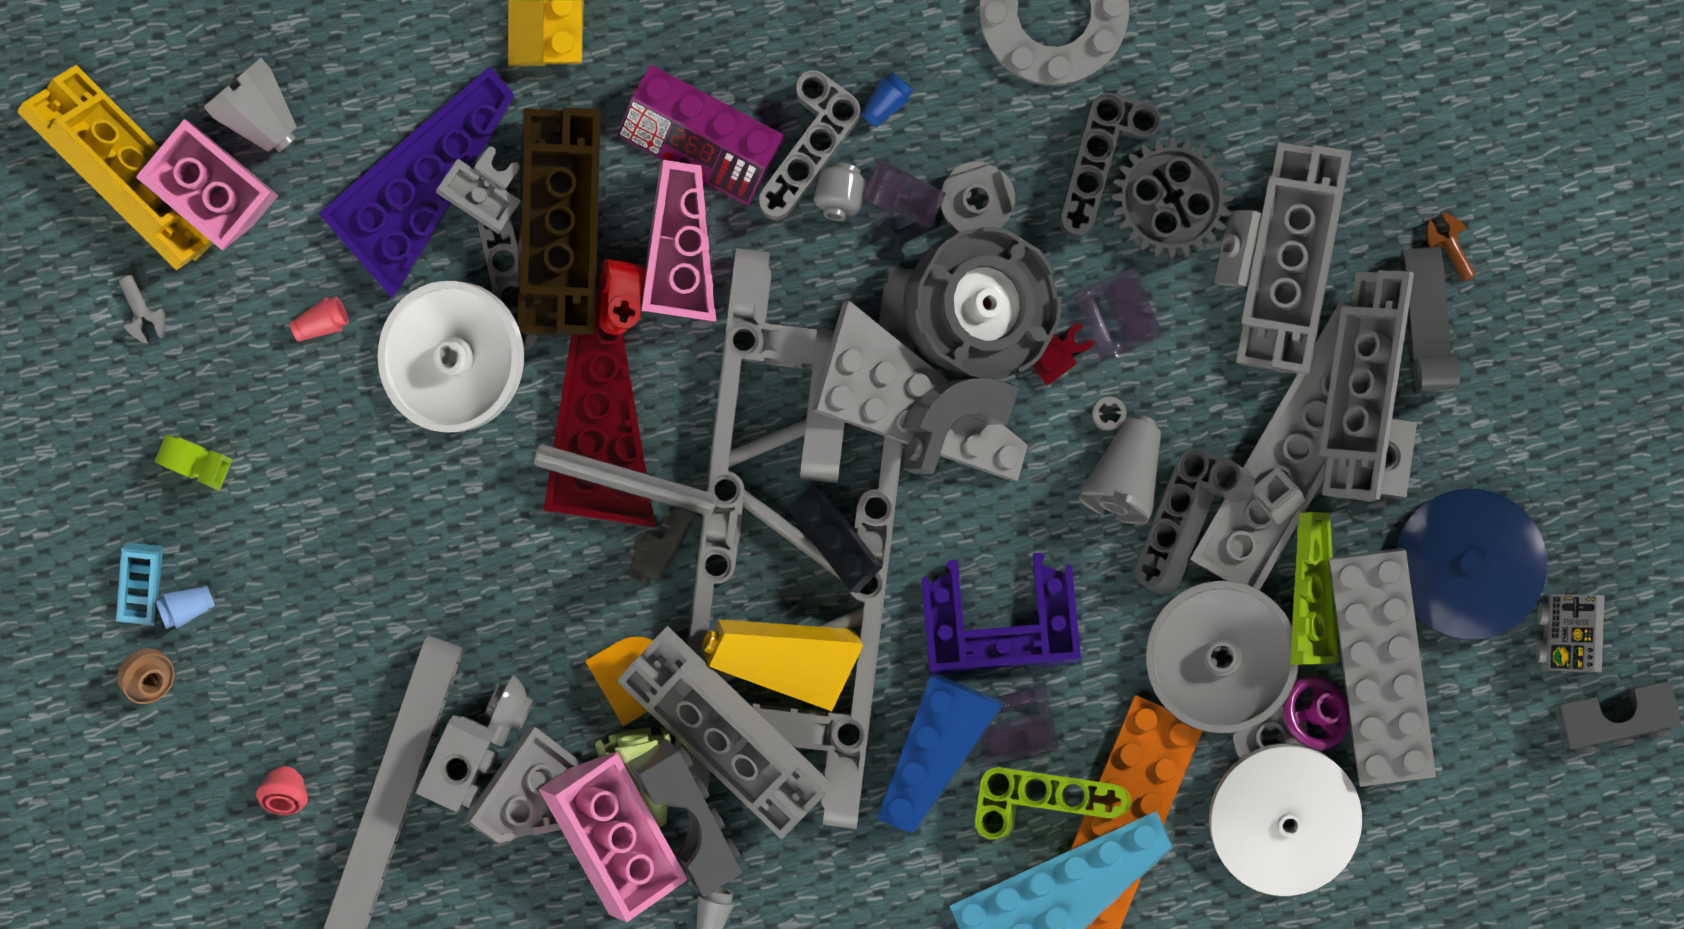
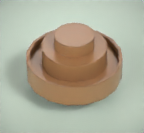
(146, 676)

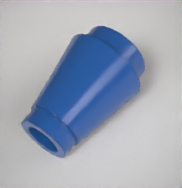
(886, 99)

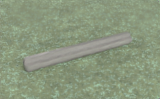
(625, 479)

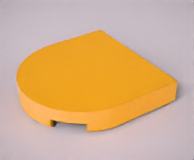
(609, 666)

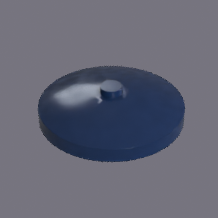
(1473, 563)

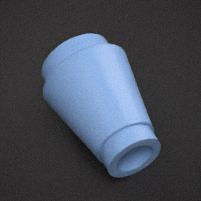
(183, 606)

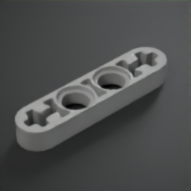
(503, 280)

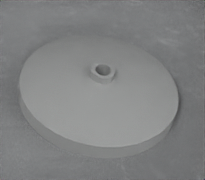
(1186, 648)

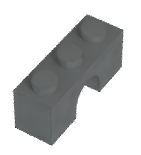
(1651, 712)

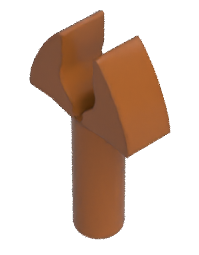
(1451, 244)

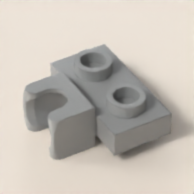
(482, 190)

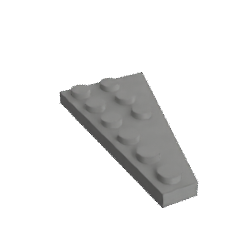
(877, 381)

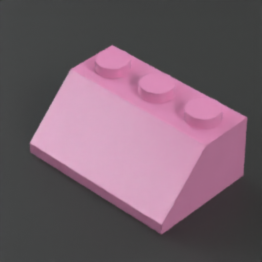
(206, 185)

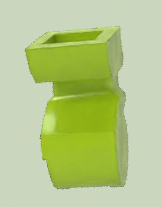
(193, 461)

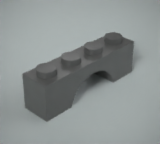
(705, 853)

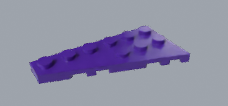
(395, 204)

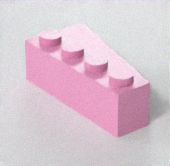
(678, 247)

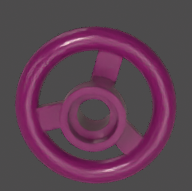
(1326, 708)

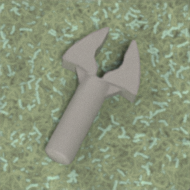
(140, 311)

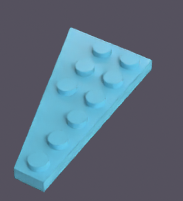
(1072, 886)

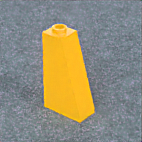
(786, 658)

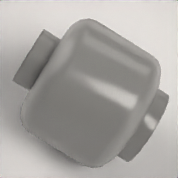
(840, 191)

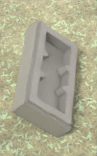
(1238, 248)

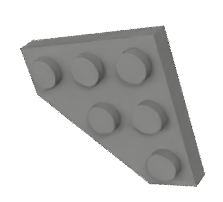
(512, 799)

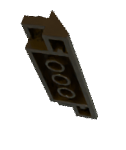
(558, 222)

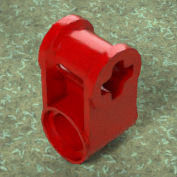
(620, 289)

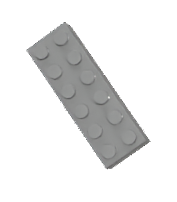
(1381, 667)

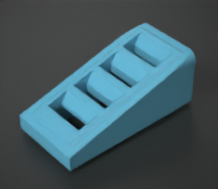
(142, 551)

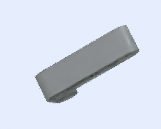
(803, 151)
(822, 433)

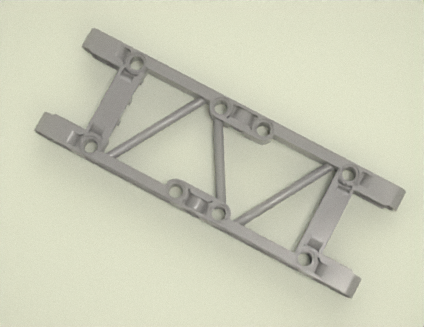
(721, 530)

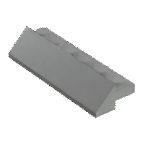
(1292, 258)
(1364, 384)
(724, 733)

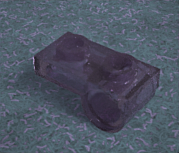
(903, 193)

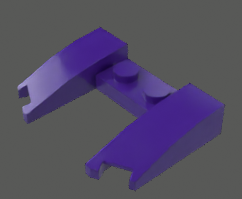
(1048, 643)

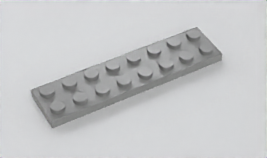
(1242, 537)

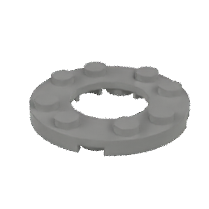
(1049, 63)

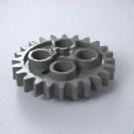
(1141, 215)

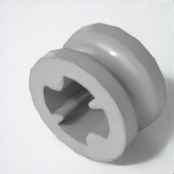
(1107, 402)

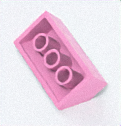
(613, 835)

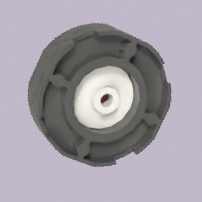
(982, 304)

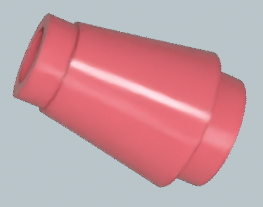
(321, 319)

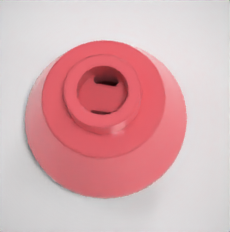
(282, 791)

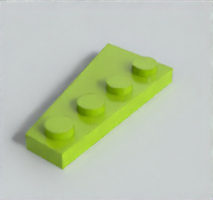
(1313, 609)

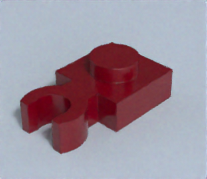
(1058, 356)

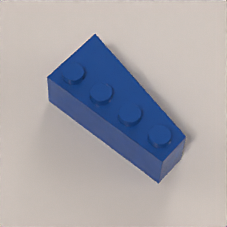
(938, 744)

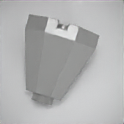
(255, 108)

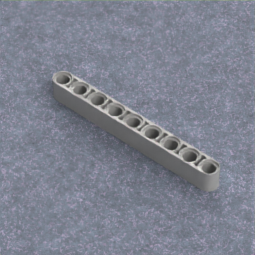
(394, 785)

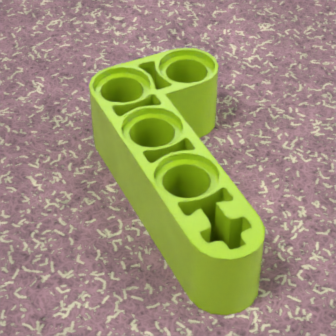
(1054, 798)

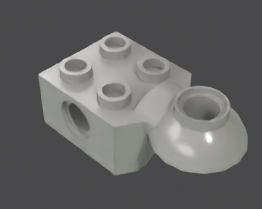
(473, 744)

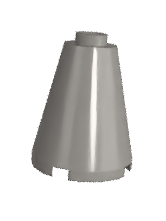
(1126, 473)

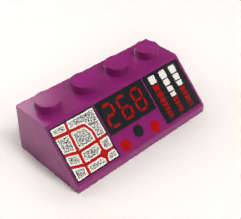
(697, 129)

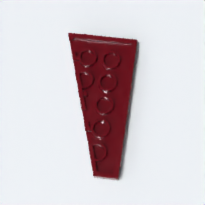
(600, 423)

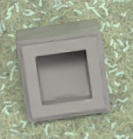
(1278, 495)

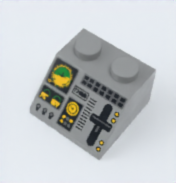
(1571, 633)

